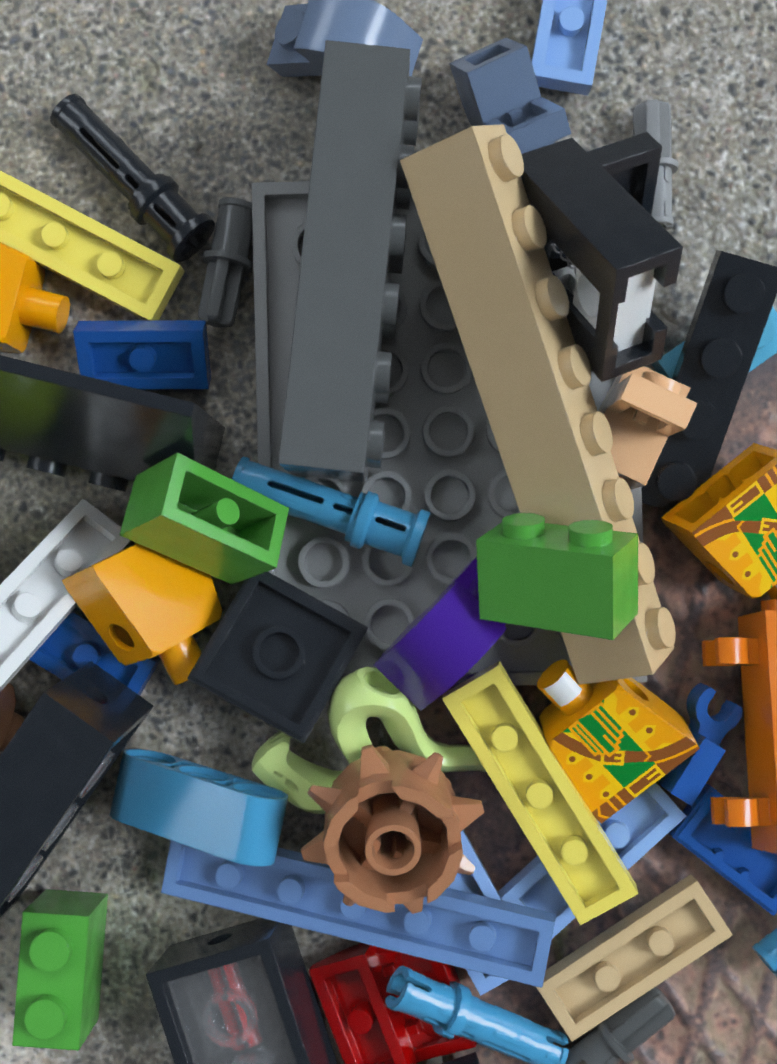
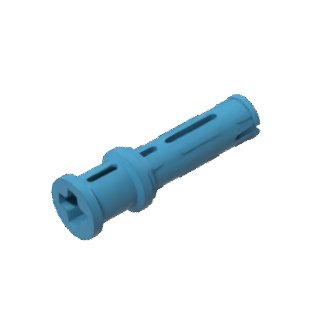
(359, 518)

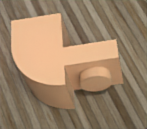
(642, 415)

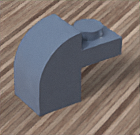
(305, 27)
(501, 88)

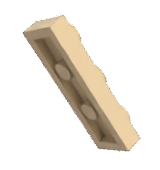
(632, 957)

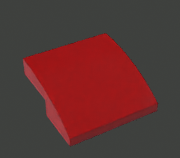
(365, 1029)

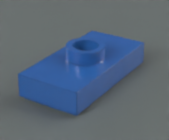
(729, 851)

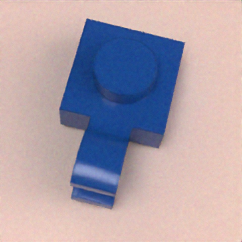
(692, 774)

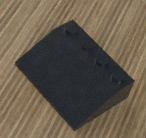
(97, 424)

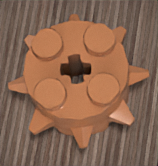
(392, 830)

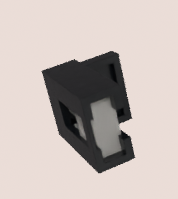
(606, 245)

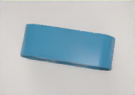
(199, 807)

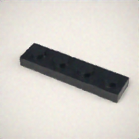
(715, 367)

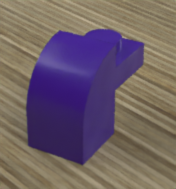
(441, 642)

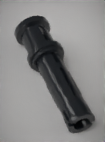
(151, 197)

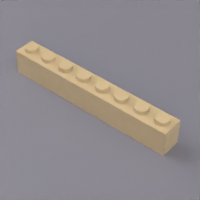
(530, 368)

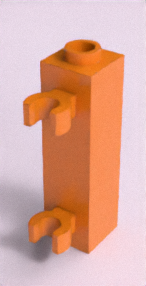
(757, 655)

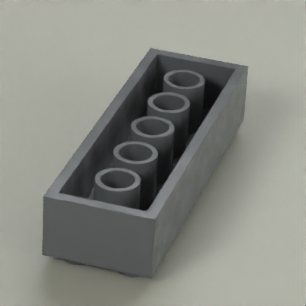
(348, 252)

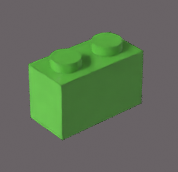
(204, 520)
(558, 575)
(60, 969)

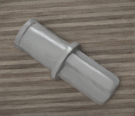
(656, 119)

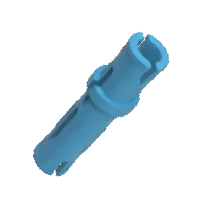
(458, 1013)

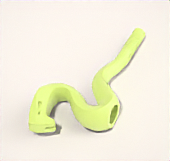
(353, 701)

